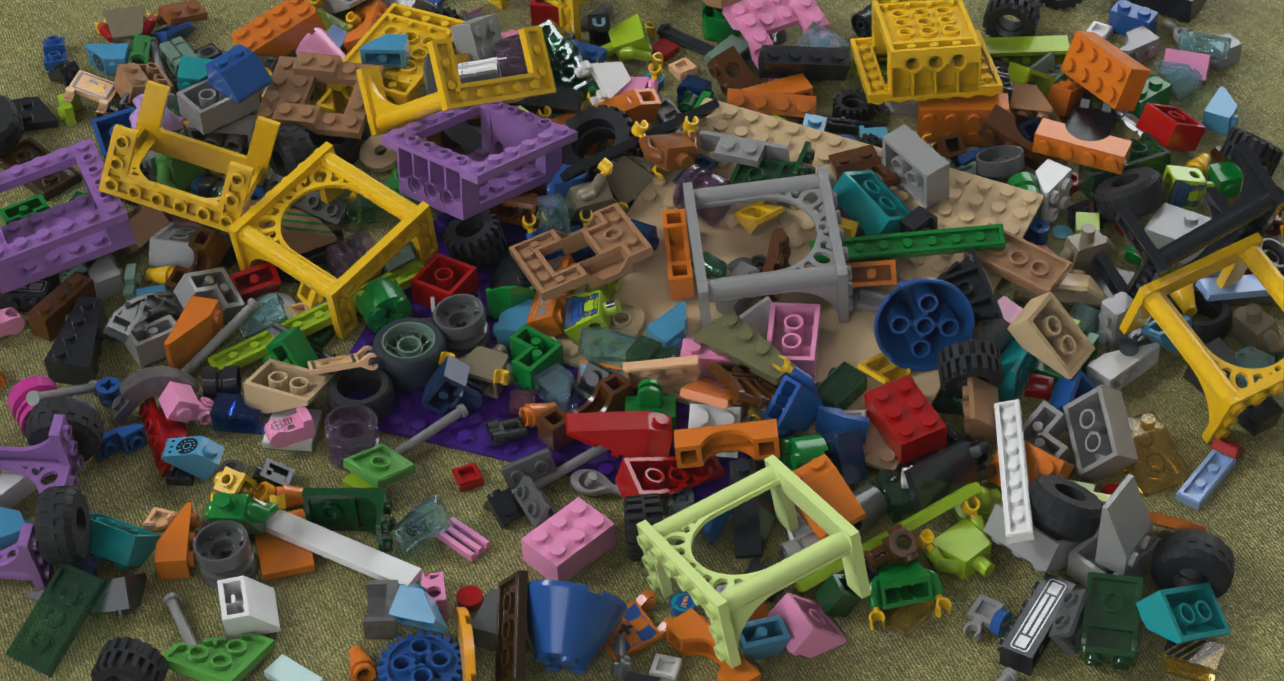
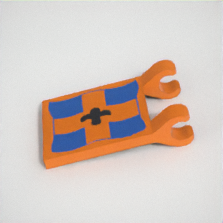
(637, 626)

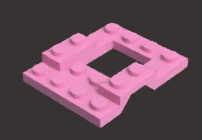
(764, 17)

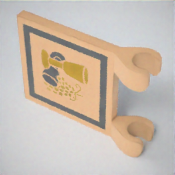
(92, 88)
(343, 362)

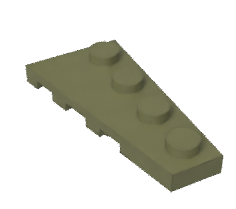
(743, 345)

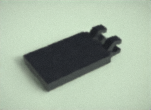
(1089, 122)
(947, 472)

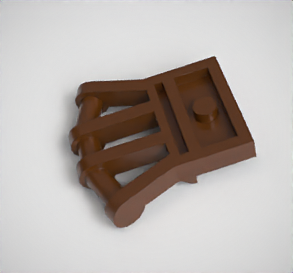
(859, 160)
(777, 256)
(743, 384)

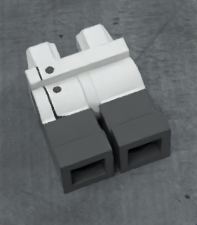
(479, 70)

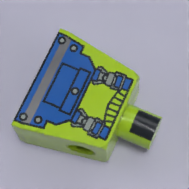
(1185, 186)
(588, 310)

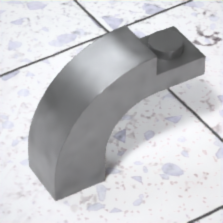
(144, 385)

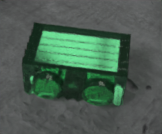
(842, 386)

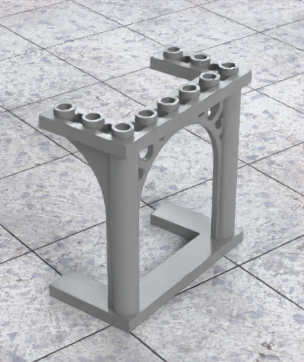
(820, 279)

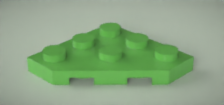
(219, 658)

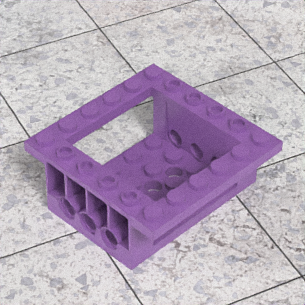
(514, 158)
(66, 232)

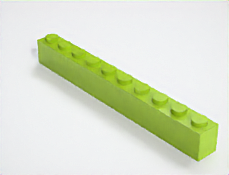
(1019, 50)

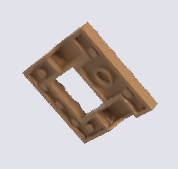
(292, 88)
(608, 234)

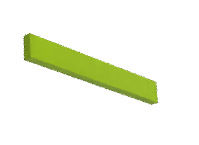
(910, 524)

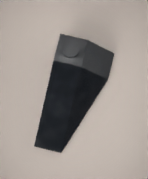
(561, 102)
(507, 272)
(752, 518)
(118, 596)

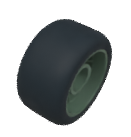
(409, 351)

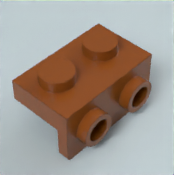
(181, 12)

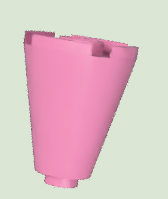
(319, 43)

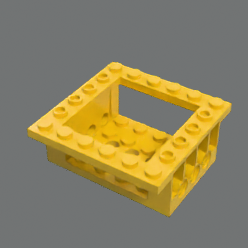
(923, 31)
(399, 83)

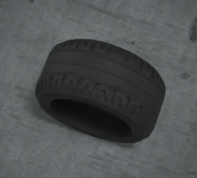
(347, 149)
(1218, 310)
(360, 379)

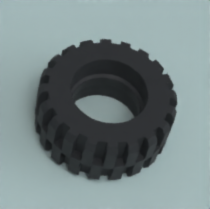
(597, 125)

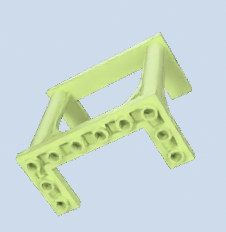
(734, 605)

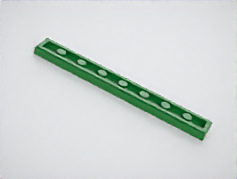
(921, 243)

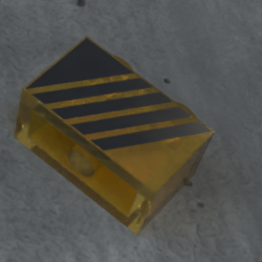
(1192, 660)

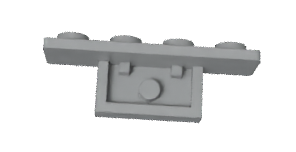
(740, 149)

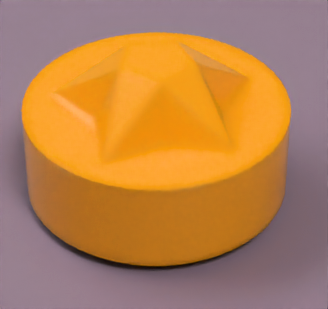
(264, 491)

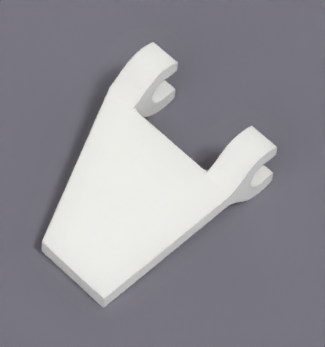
(609, 76)

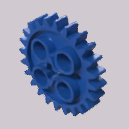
(421, 659)

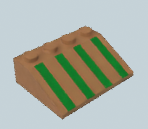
(300, 230)

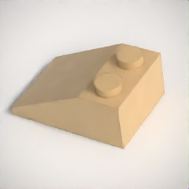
(1051, 335)
(282, 387)

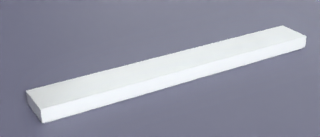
(1013, 472)
(340, 548)

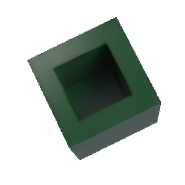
(836, 596)

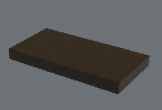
(46, 186)
(511, 627)

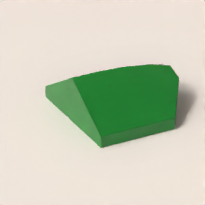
(506, 297)

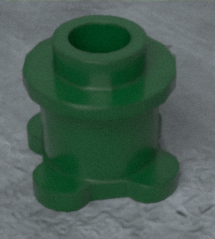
(688, 102)

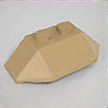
(1073, 288)

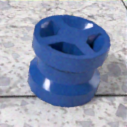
(108, 390)

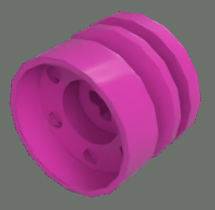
(17, 397)

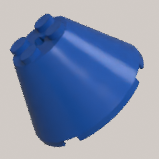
(921, 321)
(570, 623)

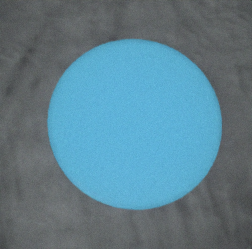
(1062, 231)

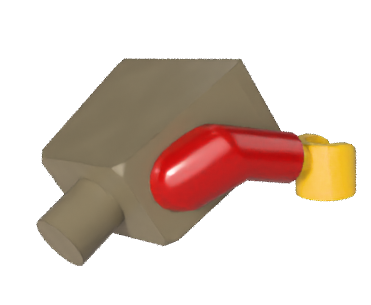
(124, 22)

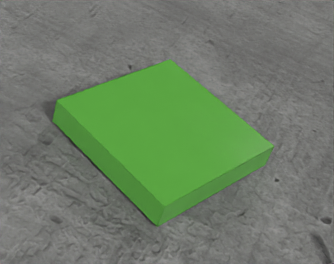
(379, 466)

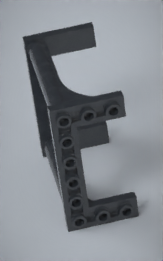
(1250, 213)

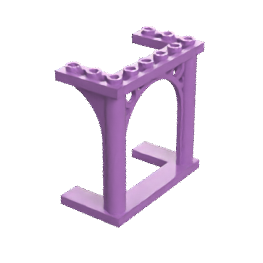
(53, 456)

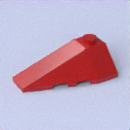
(624, 432)
(661, 475)

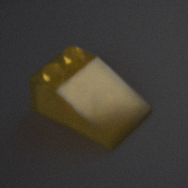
(1158, 461)

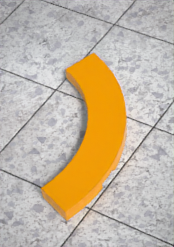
(466, 643)

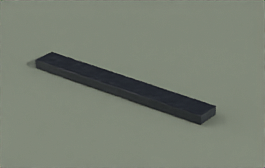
(632, 144)

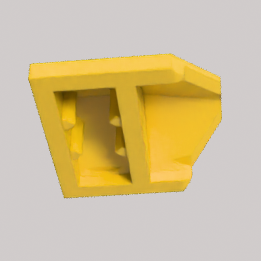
(758, 215)
(882, 370)

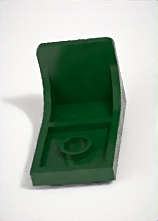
(776, 169)
(352, 511)
(1111, 620)

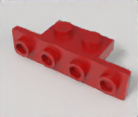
(159, 430)

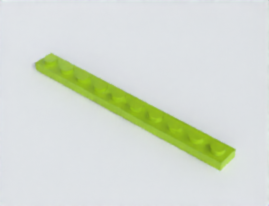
(308, 321)

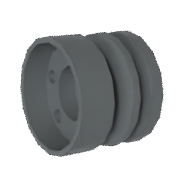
(1000, 162)
(462, 323)
(224, 552)

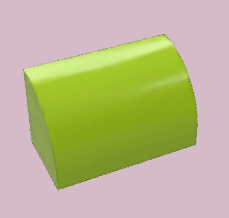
(1026, 75)

